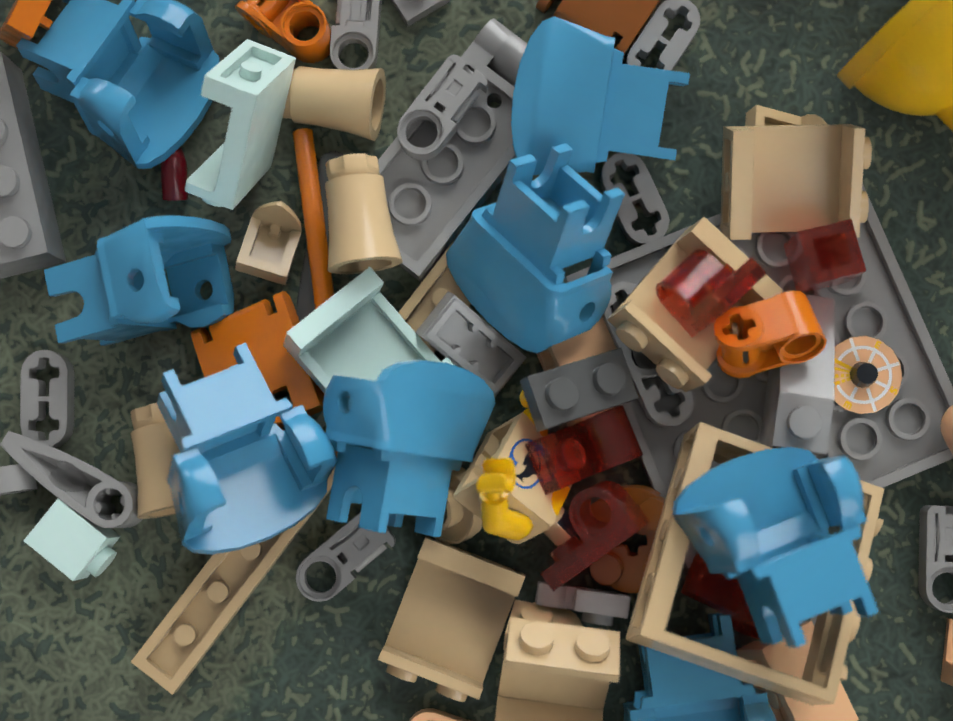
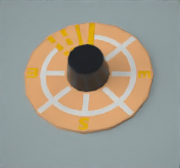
(865, 375)

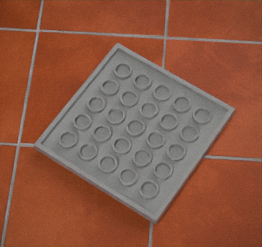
(875, 304)

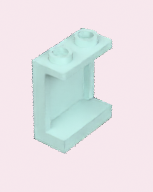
(256, 87)
(355, 335)

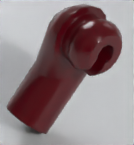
(174, 177)

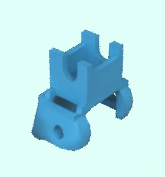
(128, 89)
(583, 96)
(516, 250)
(128, 286)
(403, 441)
(236, 467)
(769, 527)
(693, 693)

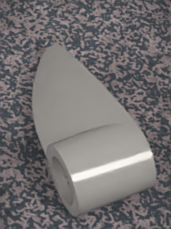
(75, 482)

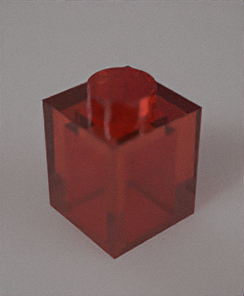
(824, 256)

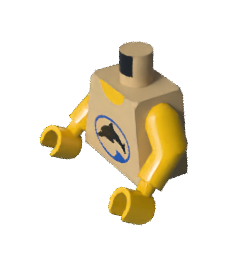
(506, 490)

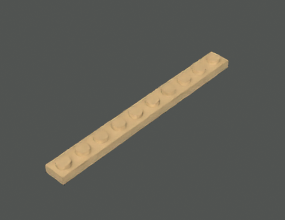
(233, 576)

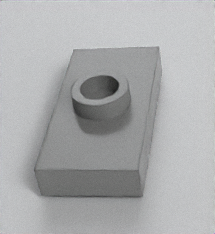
(470, 342)

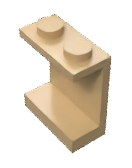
(792, 178)
(651, 329)
(450, 619)
(556, 672)

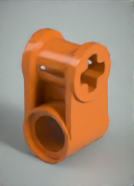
(283, 22)
(773, 333)

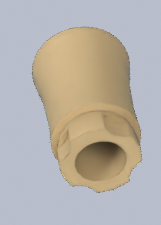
(338, 99)
(358, 216)
(153, 456)

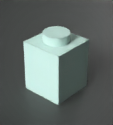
(72, 542)

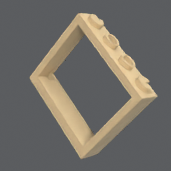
(655, 598)

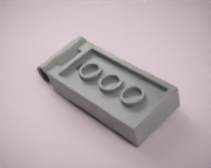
(437, 196)

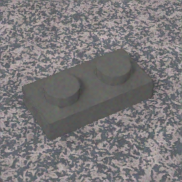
(579, 389)

